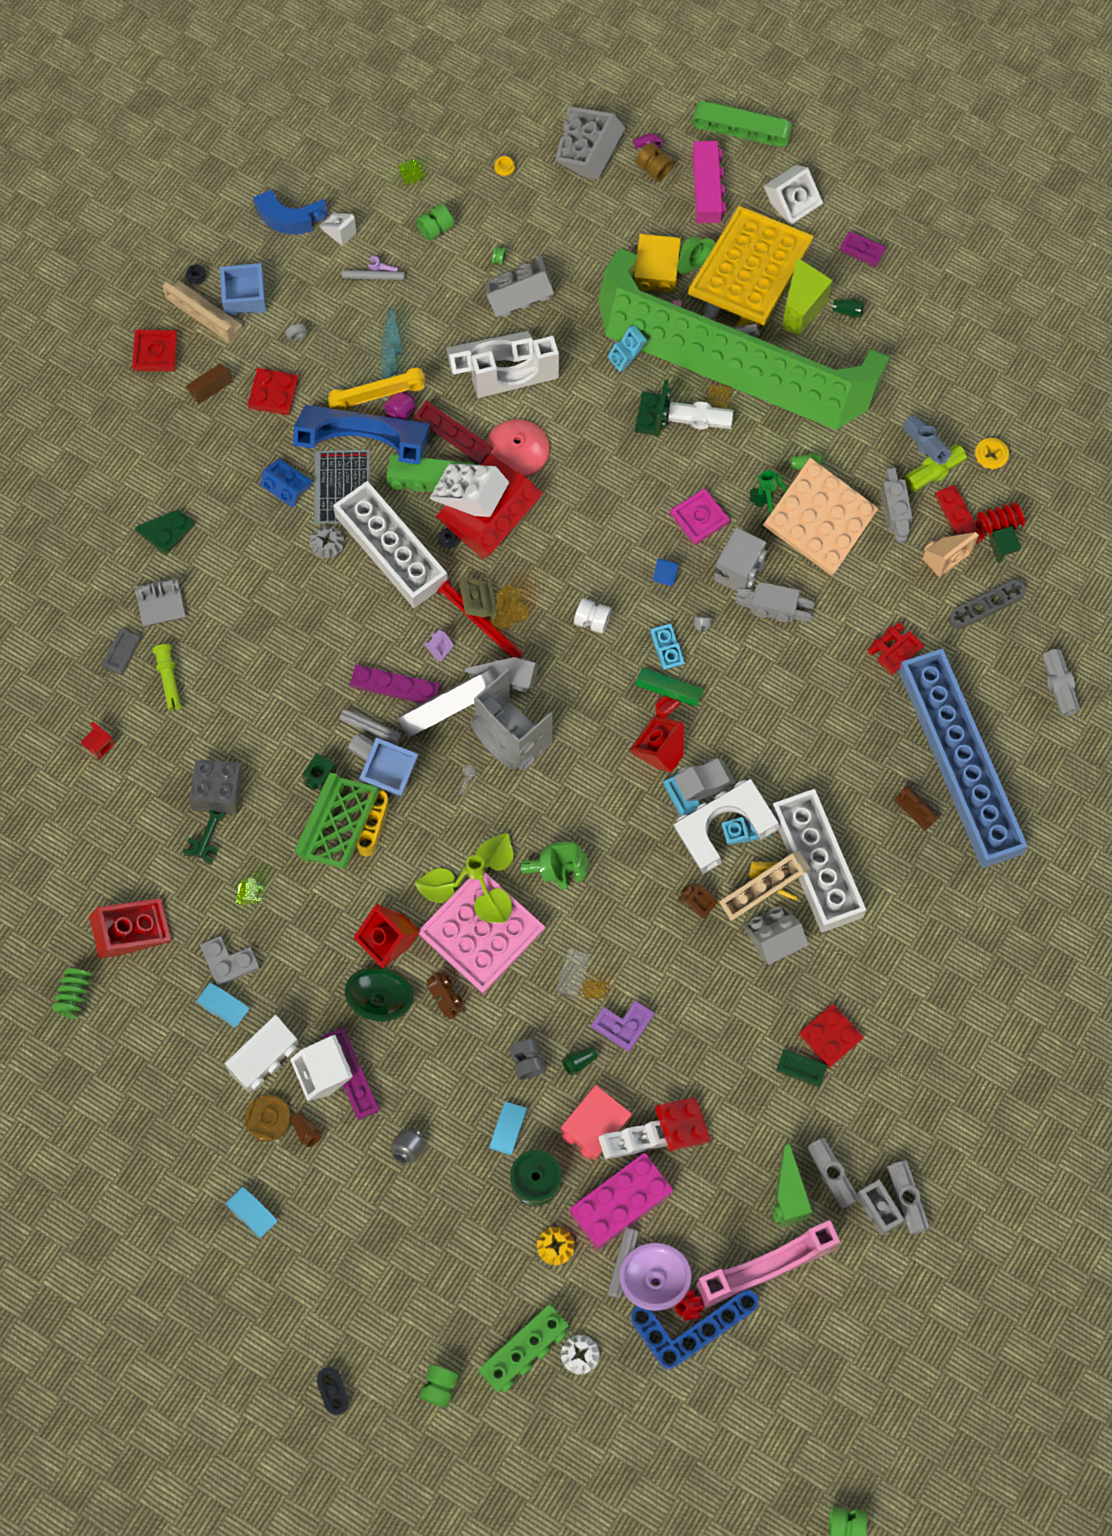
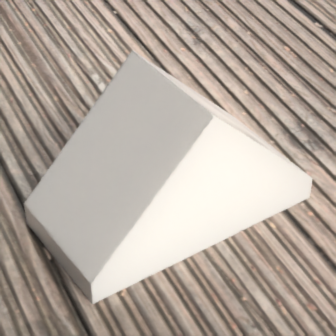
(340, 227)

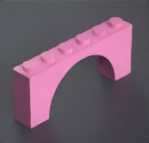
(732, 1281)

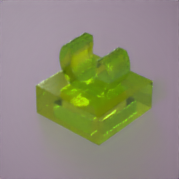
(410, 172)
(247, 890)

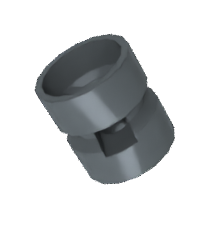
(527, 1057)

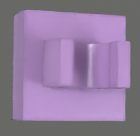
(439, 645)

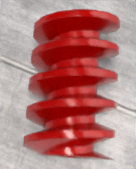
(1000, 518)

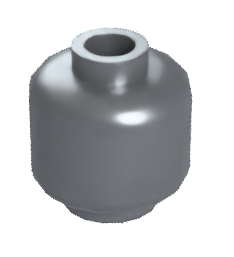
(407, 1146)

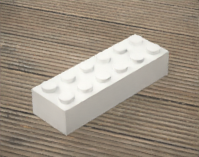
(390, 544)
(829, 882)

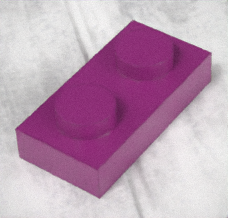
(862, 249)

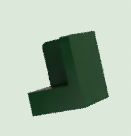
(1004, 543)

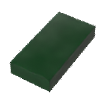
(801, 1068)

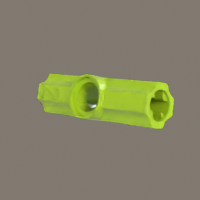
(932, 471)

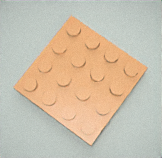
(820, 516)

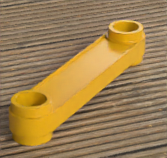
(411, 380)

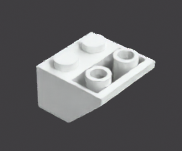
(321, 1068)

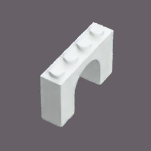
(538, 368)
(743, 800)

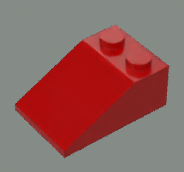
(129, 927)

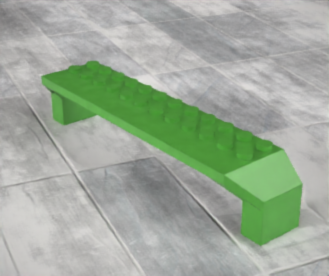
(734, 356)

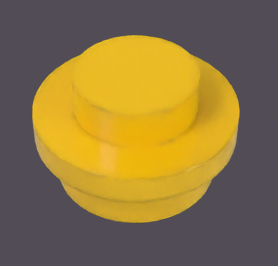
(504, 166)

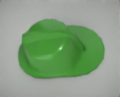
(694, 253)

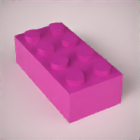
(620, 1201)

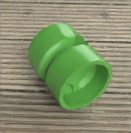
(436, 221)
(438, 1386)
(847, 1523)

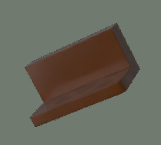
(209, 383)

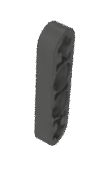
(988, 607)

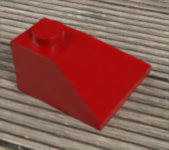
(661, 744)
(386, 935)

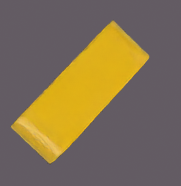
(373, 833)

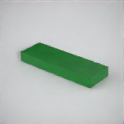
(669, 687)

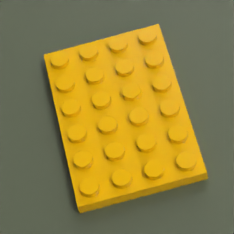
(750, 265)

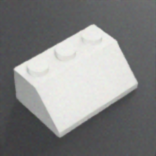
(262, 1054)

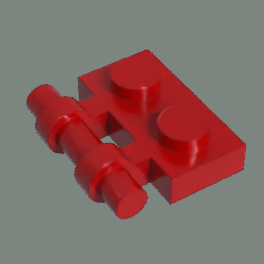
(904, 648)

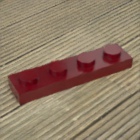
(454, 433)

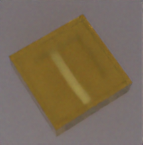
(718, 396)

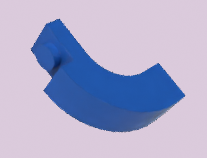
(287, 219)

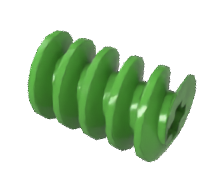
(70, 992)

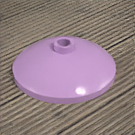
(655, 1264)

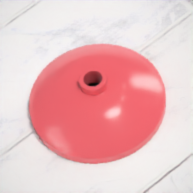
(526, 456)

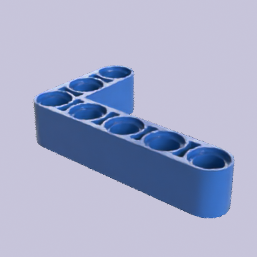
(694, 1333)

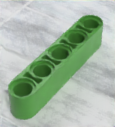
(742, 124)

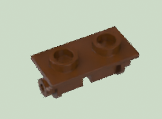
(916, 807)
(441, 986)

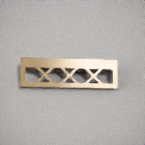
(202, 310)

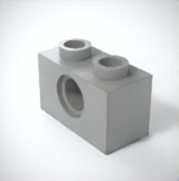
(880, 1208)

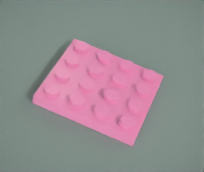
(477, 947)

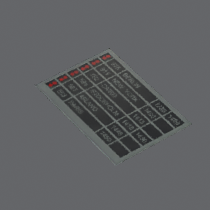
(336, 477)

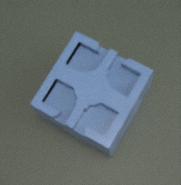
(243, 289)
(388, 767)

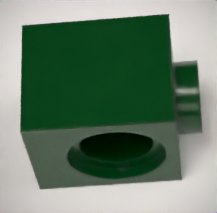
(321, 764)

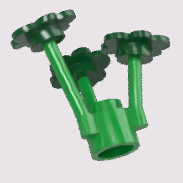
(767, 485)

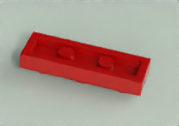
(957, 512)

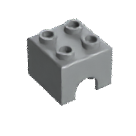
(740, 561)

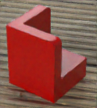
(97, 741)

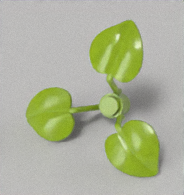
(492, 906)

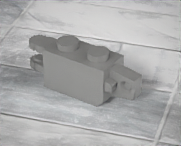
(896, 505)
(775, 602)

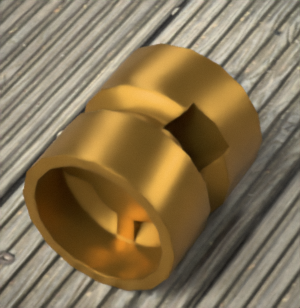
(657, 164)

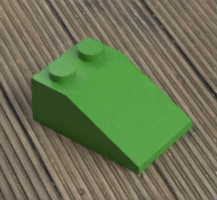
(790, 1196)

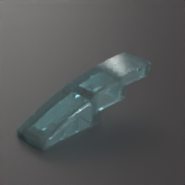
(390, 346)

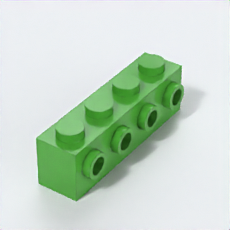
(523, 1349)

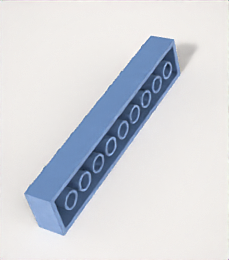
(962, 758)

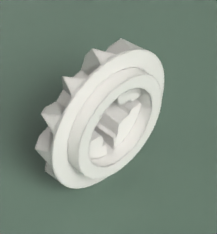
(591, 1356)

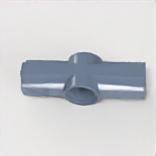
(927, 440)

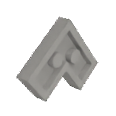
(226, 967)

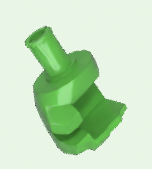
(557, 861)

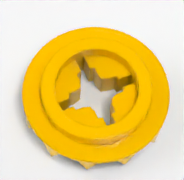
(992, 445)
(549, 1255)

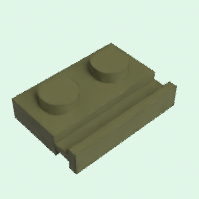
(478, 597)

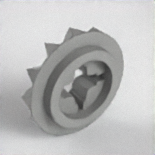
(330, 549)

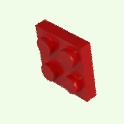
(154, 350)
(273, 391)
(831, 1036)
(683, 1124)

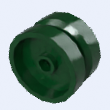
(535, 1192)

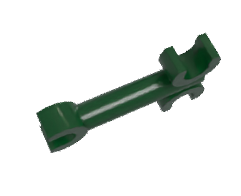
(201, 850)

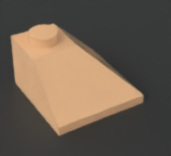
(949, 551)

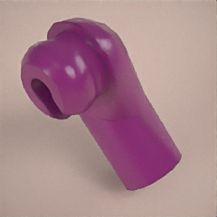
(646, 139)

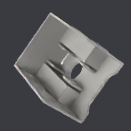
(505, 729)

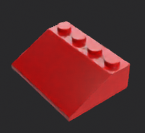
(486, 533)

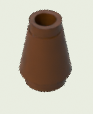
(306, 1131)

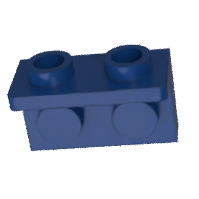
(284, 482)

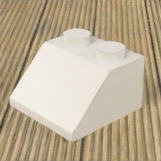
(793, 193)

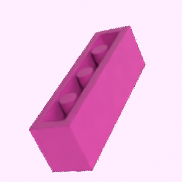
(707, 182)

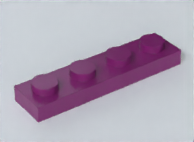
(393, 684)
(357, 1087)

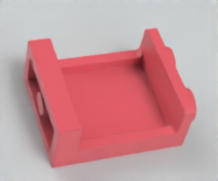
(592, 1118)

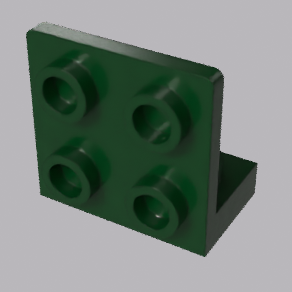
(653, 411)

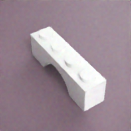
(508, 347)

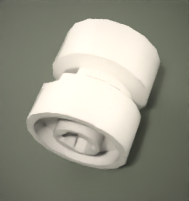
(593, 616)

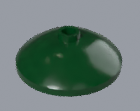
(378, 994)

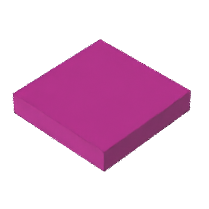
(699, 516)

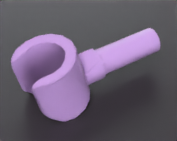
(378, 266)

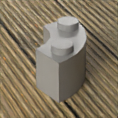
(704, 780)

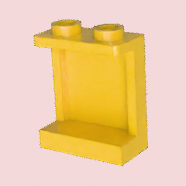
(657, 263)

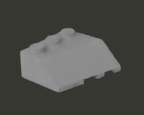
(588, 141)
(520, 288)

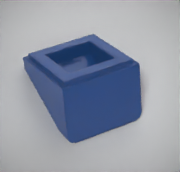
(665, 572)

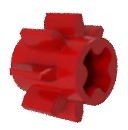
(690, 1306)

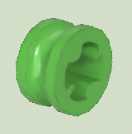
(499, 255)

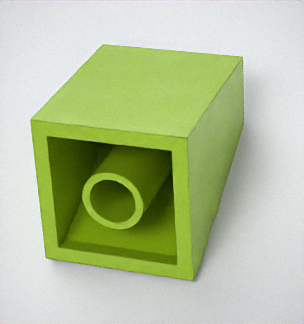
(806, 297)

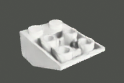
(470, 488)

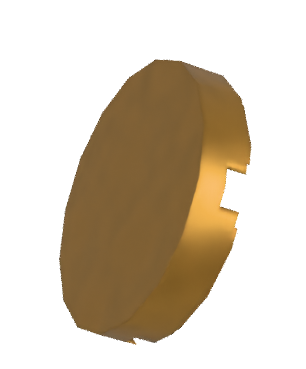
(267, 1118)

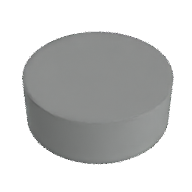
(296, 332)

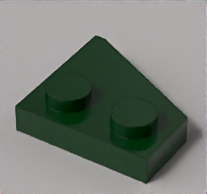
(166, 530)

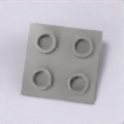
(160, 602)

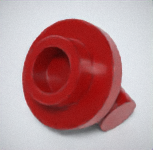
(665, 706)

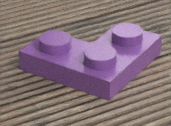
(623, 1031)

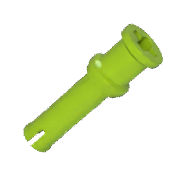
(165, 667)

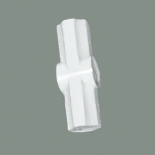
(700, 415)

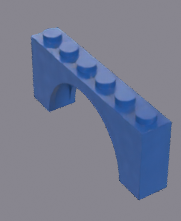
(321, 423)

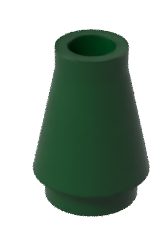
(849, 307)
(578, 1060)

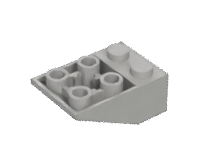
(521, 672)

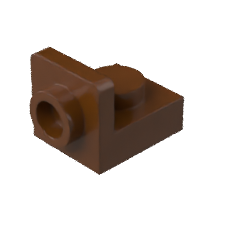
(697, 899)

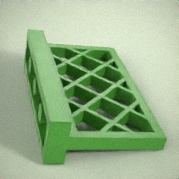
(323, 817)

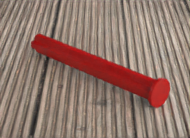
(483, 623)

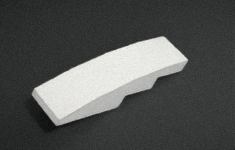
(633, 1140)

